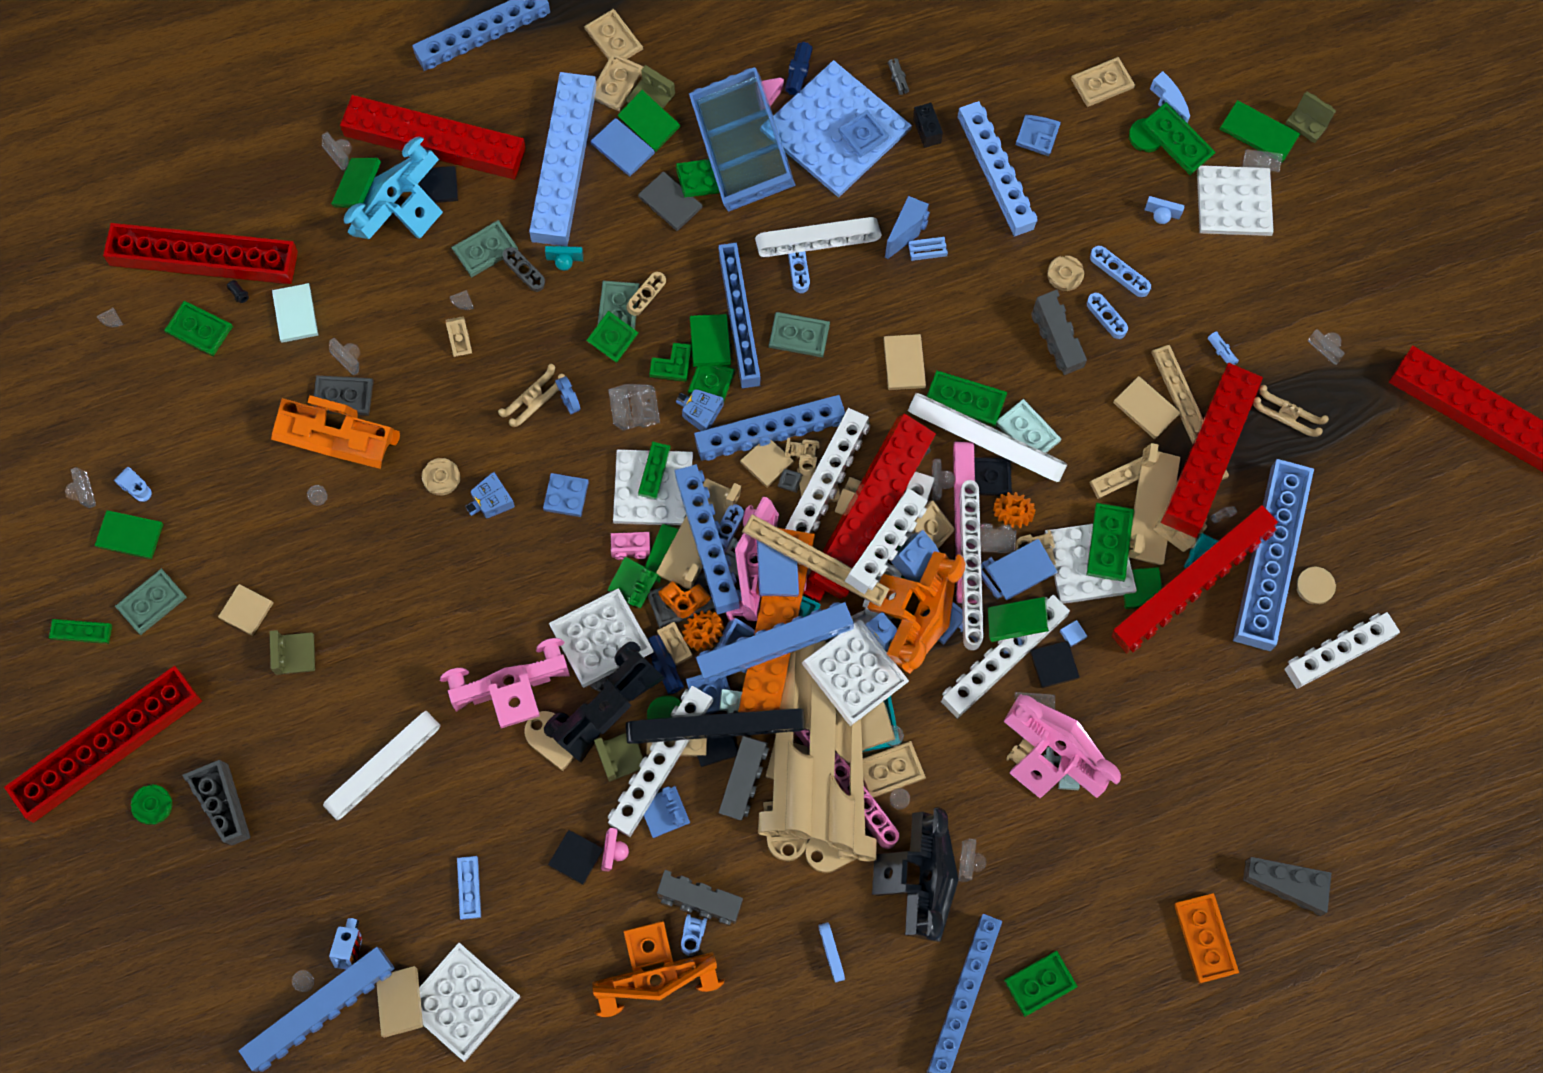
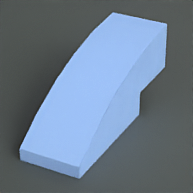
(1169, 93)

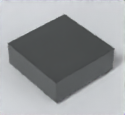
(790, 480)

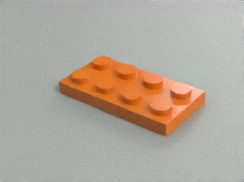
(1206, 938)

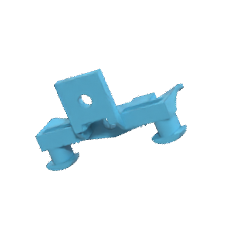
(404, 177)

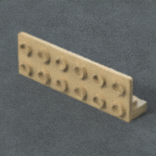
(1154, 491)
(682, 559)

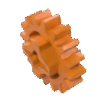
(1014, 510)
(703, 630)

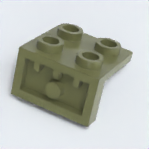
(655, 85)
(1311, 117)
(292, 653)
(618, 756)

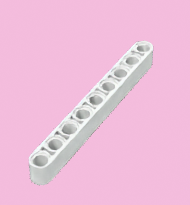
(987, 437)
(974, 556)

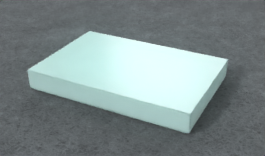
(295, 313)
(1028, 427)

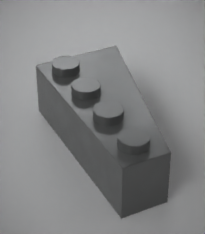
(1058, 333)
(743, 778)
(219, 799)
(1294, 883)
(699, 898)

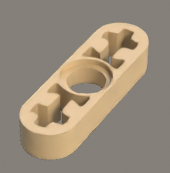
(646, 286)

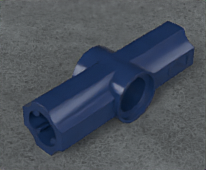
(798, 68)
(664, 663)

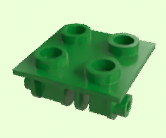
(633, 582)

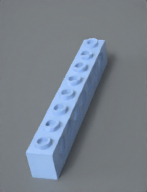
(1017, 222)

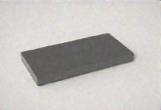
(665, 615)

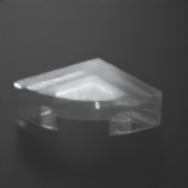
(462, 300)
(110, 318)
(1226, 511)

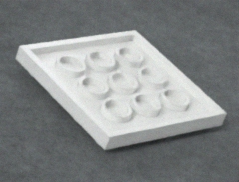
(1234, 200)
(634, 509)
(1071, 560)
(596, 634)
(855, 672)
(464, 1001)

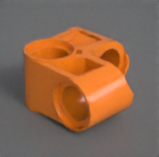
(694, 598)

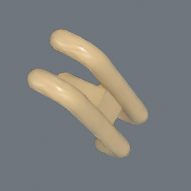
(532, 398)
(1289, 413)

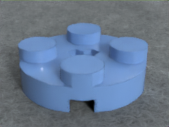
(568, 396)

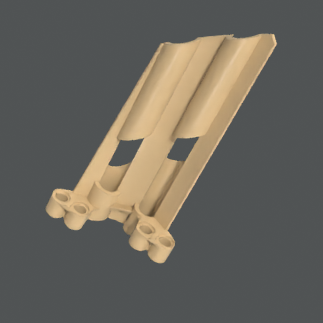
(805, 790)

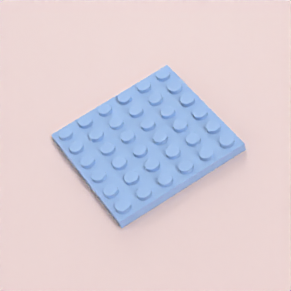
(812, 121)

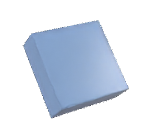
(1073, 633)

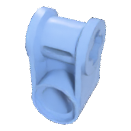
(132, 483)
(693, 931)

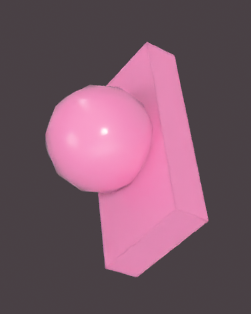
(613, 850)

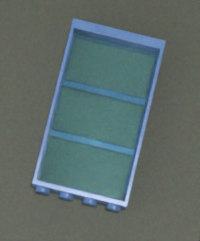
(741, 139)

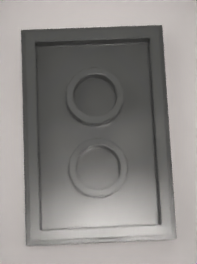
(667, 200)
(345, 390)

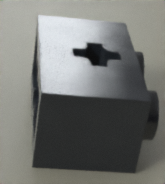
(927, 125)

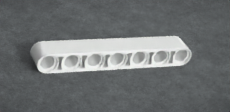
(818, 237)
(381, 765)

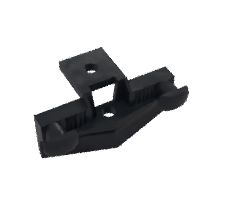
(584, 726)
(931, 899)

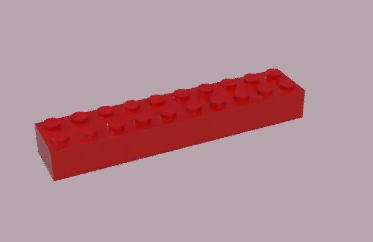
(446, 138)
(200, 253)
(1471, 405)
(1211, 450)
(876, 496)
(1198, 576)
(102, 744)

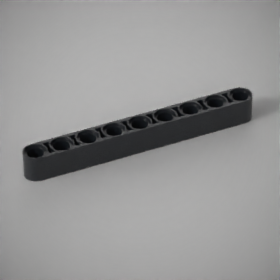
(715, 726)

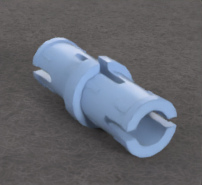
(1222, 348)

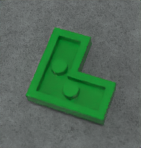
(672, 369)

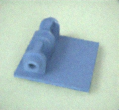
(666, 812)

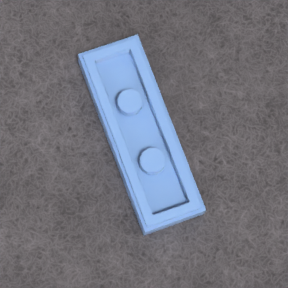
(469, 887)

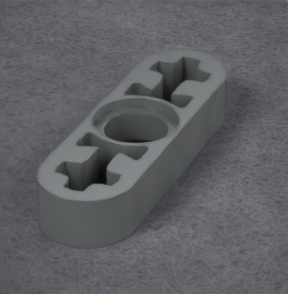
(518, 256)

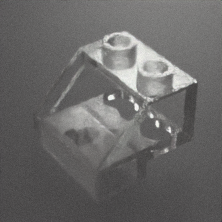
(643, 411)

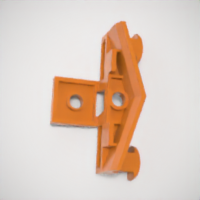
(355, 441)
(935, 591)
(673, 974)

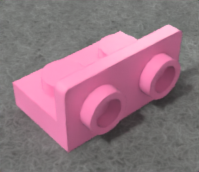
(630, 545)

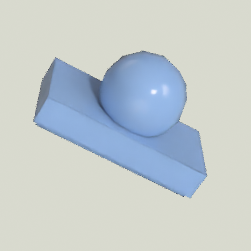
(1163, 209)

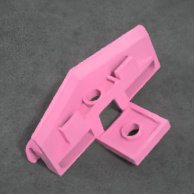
(748, 571)
(494, 689)
(1080, 756)

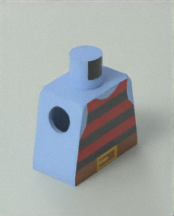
(346, 945)

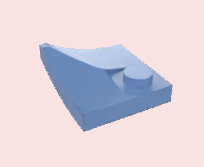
(1038, 134)

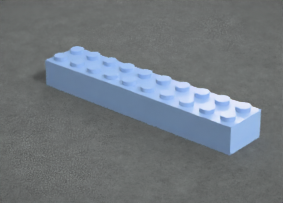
(563, 159)
(1274, 560)

